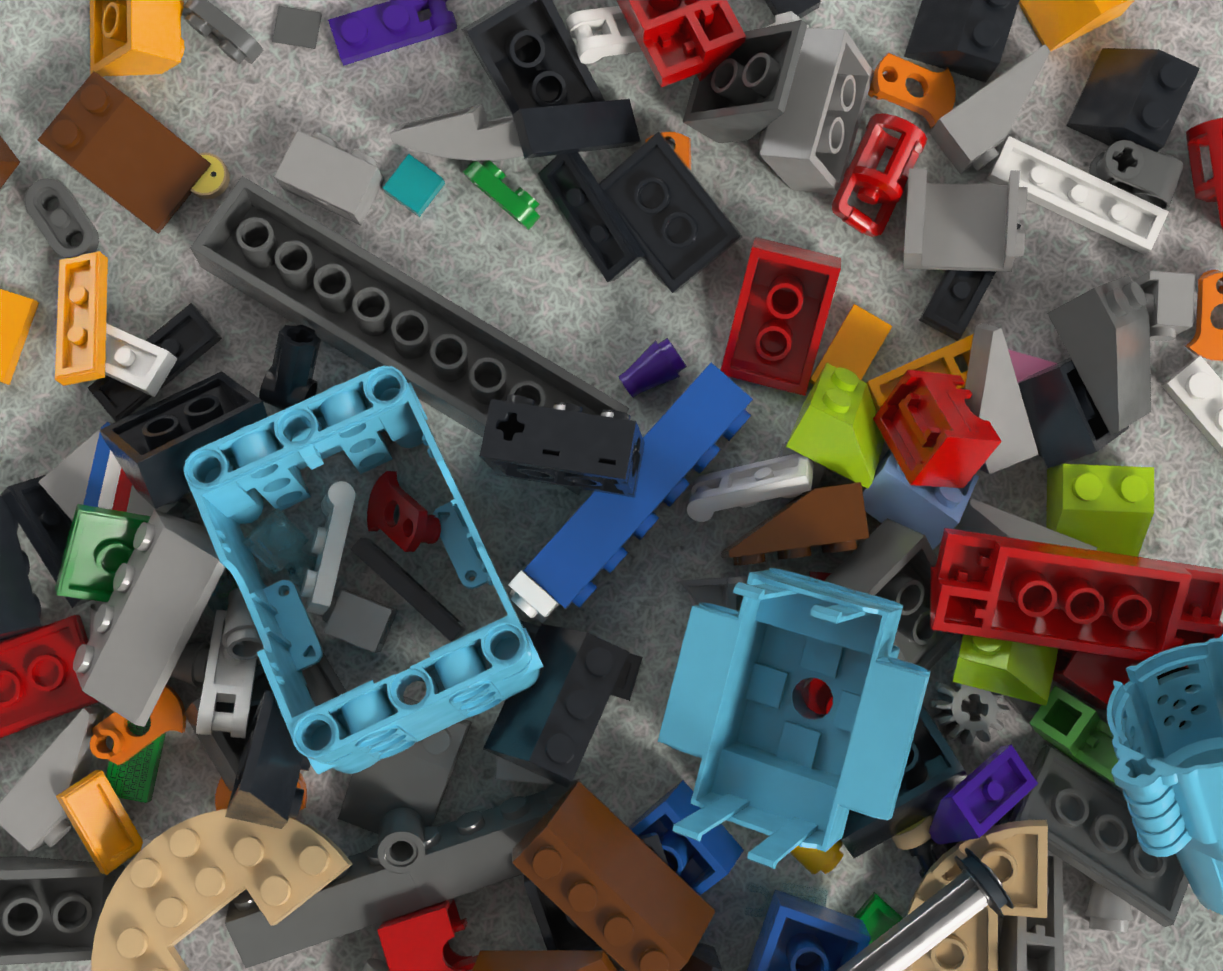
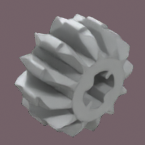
(960, 722)

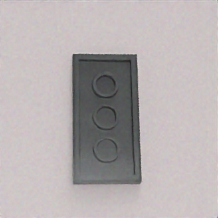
(1097, 836)

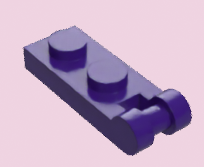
(389, 27)

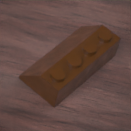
(613, 884)

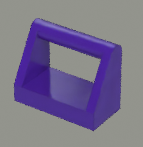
(982, 797)

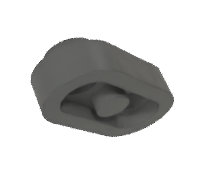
(235, 40)
(64, 221)

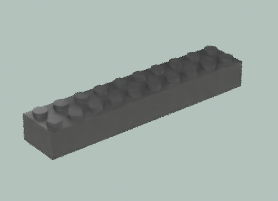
(378, 311)

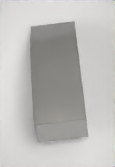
(461, 136)

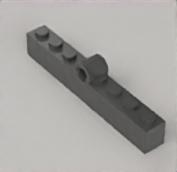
(396, 876)

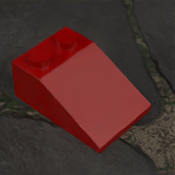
(780, 315)

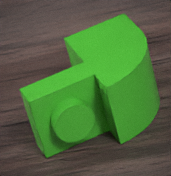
(1076, 732)

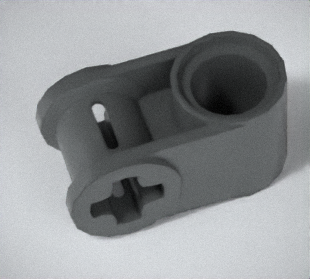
(1143, 171)

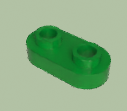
(489, 180)

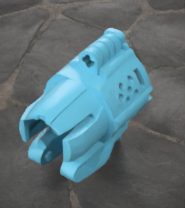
(1174, 771)

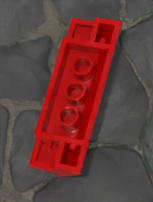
(683, 35)
(1071, 596)

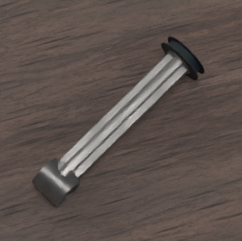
(934, 919)

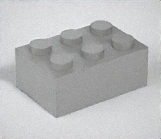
(822, 115)

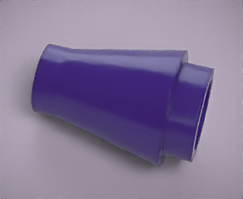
(653, 368)

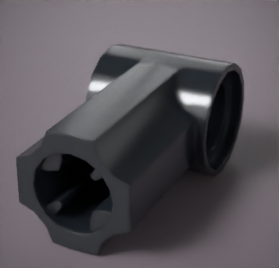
(292, 369)

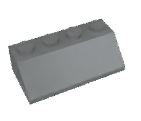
(148, 616)

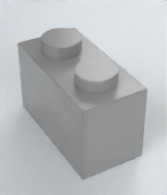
(330, 176)

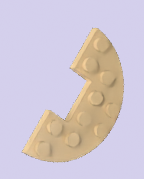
(1020, 861)
(198, 871)

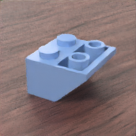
(916, 507)

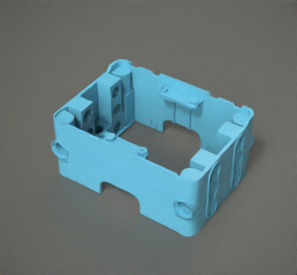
(267, 460)

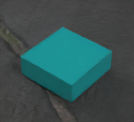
(414, 185)

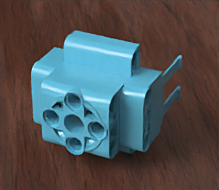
(760, 745)

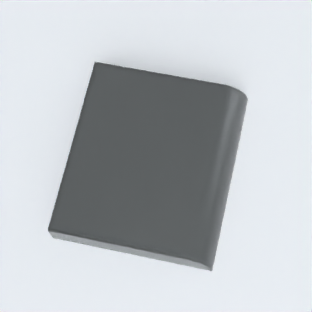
(297, 27)

